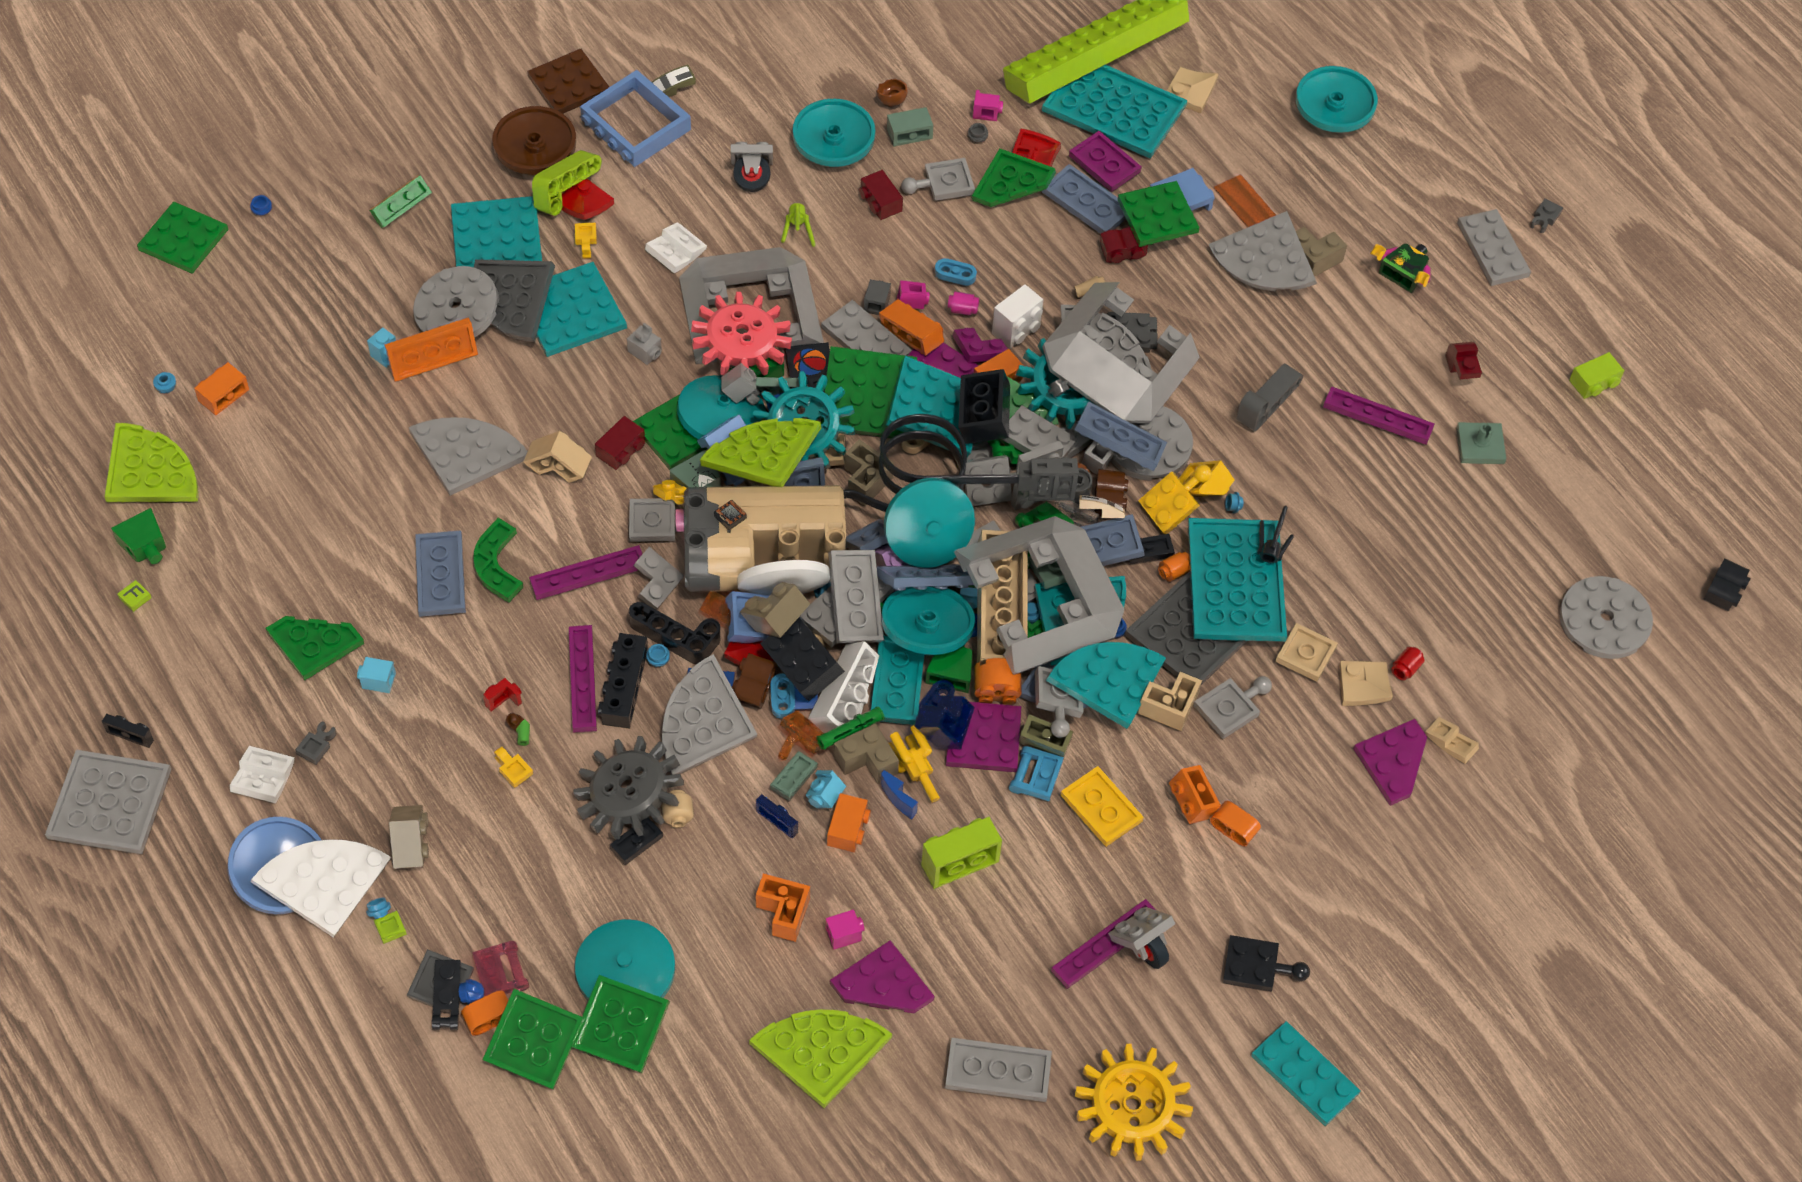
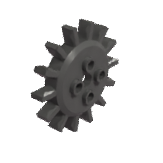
(617, 804)

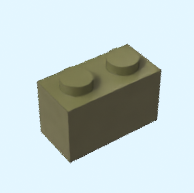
(1039, 736)

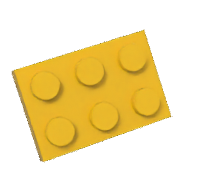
(1102, 806)

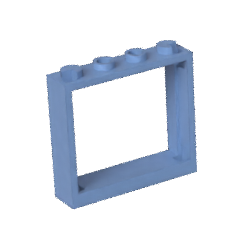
(636, 81)

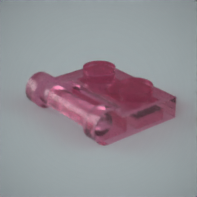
(492, 972)

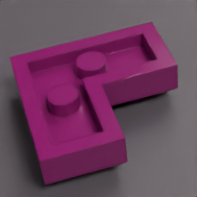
(974, 348)

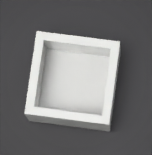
(1017, 316)

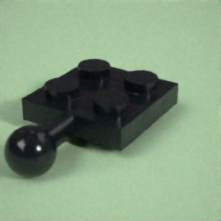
(1253, 964)

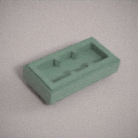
(793, 776)

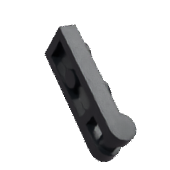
(446, 994)

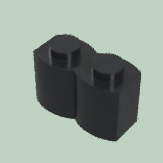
(1727, 584)

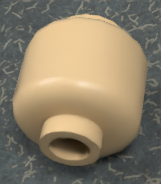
(681, 814)

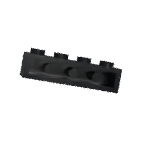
(624, 680)

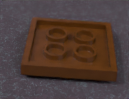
(568, 81)

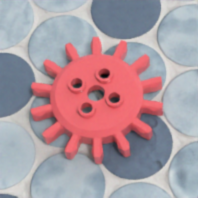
(730, 346)

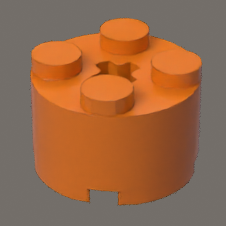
(996, 682)

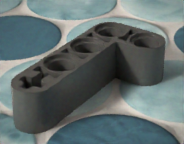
(1259, 406)

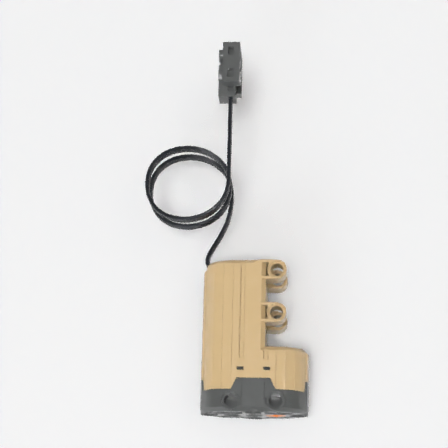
(811, 519)

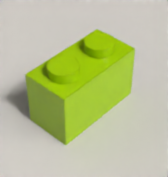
(1596, 375)

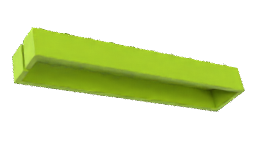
(1093, 46)

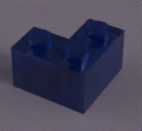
(946, 722)

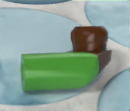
(520, 726)

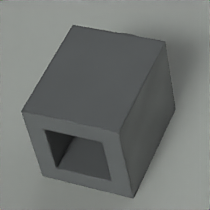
(877, 296)

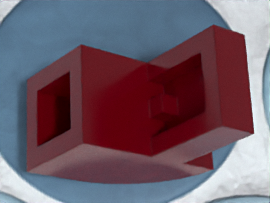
(1463, 360)

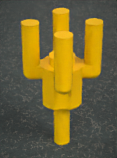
(915, 759)

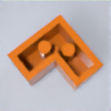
(787, 901)

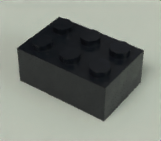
(984, 406)
(803, 659)

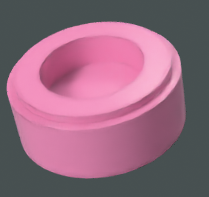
(680, 520)

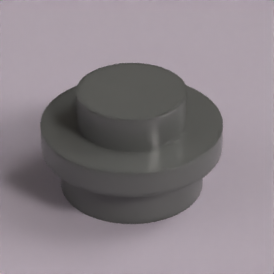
(978, 132)
(1058, 387)

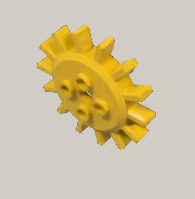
(1149, 1086)

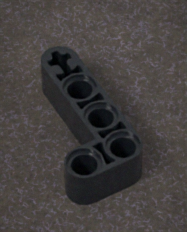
(645, 619)

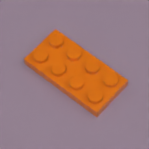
(431, 349)

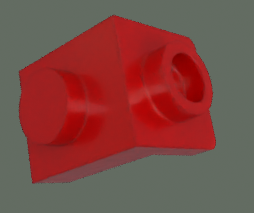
(499, 693)

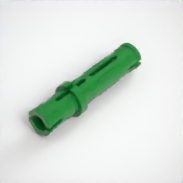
(855, 725)

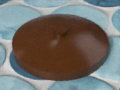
(533, 139)

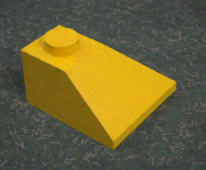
(1216, 485)

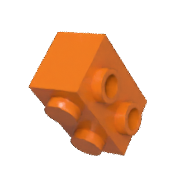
(1194, 794)

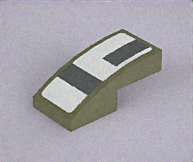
(675, 79)

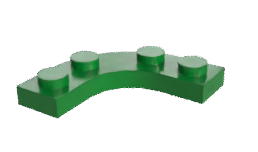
(486, 561)

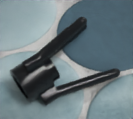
(1271, 550)

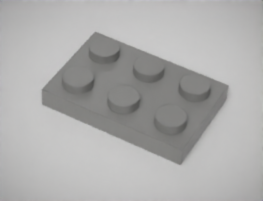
(1032, 432)

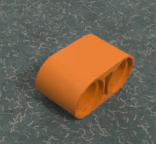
(1235, 823)
(485, 1012)

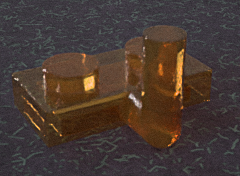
(716, 607)
(800, 730)

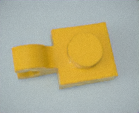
(585, 235)
(670, 490)
(513, 769)

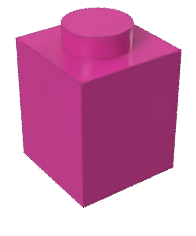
(844, 929)

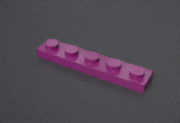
(1378, 415)
(585, 573)
(582, 678)
(1092, 953)

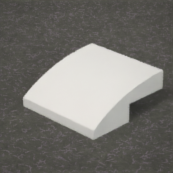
(676, 247)
(262, 774)

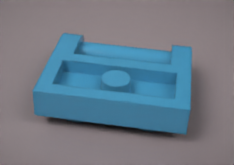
(1043, 777)

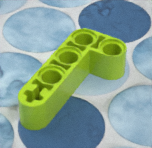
(561, 176)

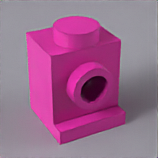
(987, 106)
(913, 294)

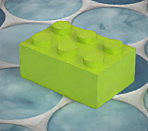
(961, 852)

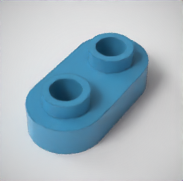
(956, 272)
(782, 698)

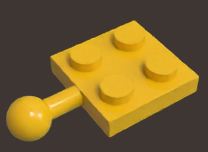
(1170, 499)

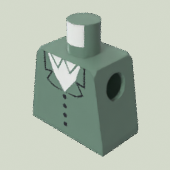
(692, 474)

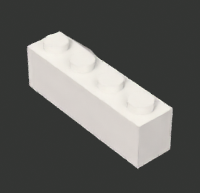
(848, 692)

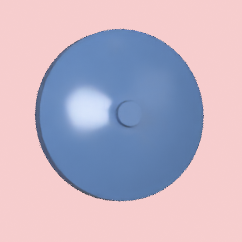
(258, 846)

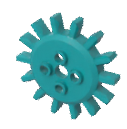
(1067, 404)
(816, 405)

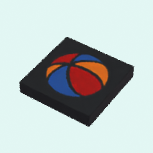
(809, 358)

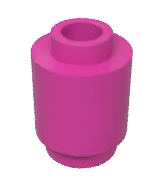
(963, 303)

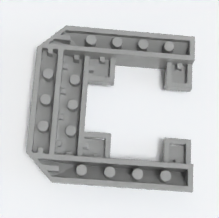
(784, 276)
(1103, 378)
(1086, 620)

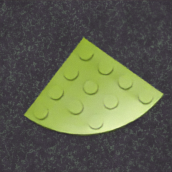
(763, 450)
(148, 468)
(821, 1049)

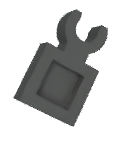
(1546, 214)
(315, 746)

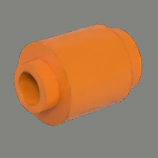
(1174, 566)

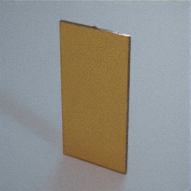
(1244, 201)

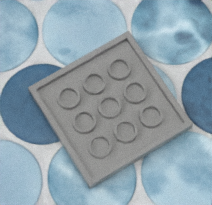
(108, 802)

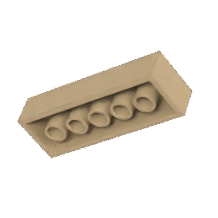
(1001, 601)

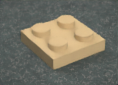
(1306, 652)

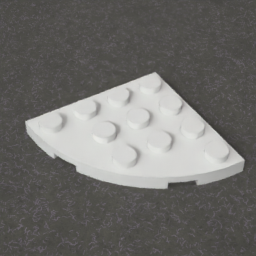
(322, 879)

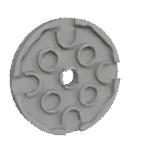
(456, 284)
(1170, 428)
(1610, 639)

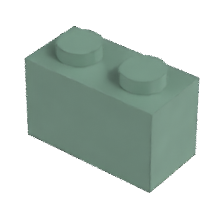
(910, 126)

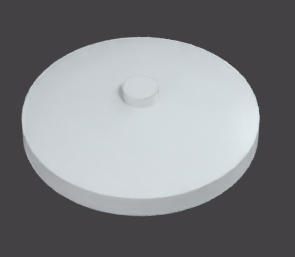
(803, 573)

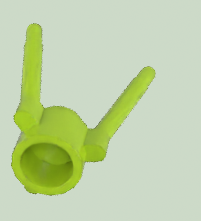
(797, 216)

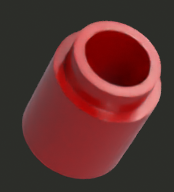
(1407, 663)

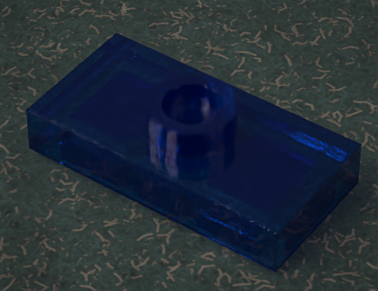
(777, 816)

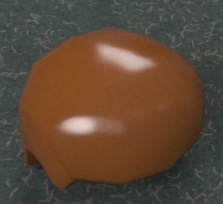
(892, 92)

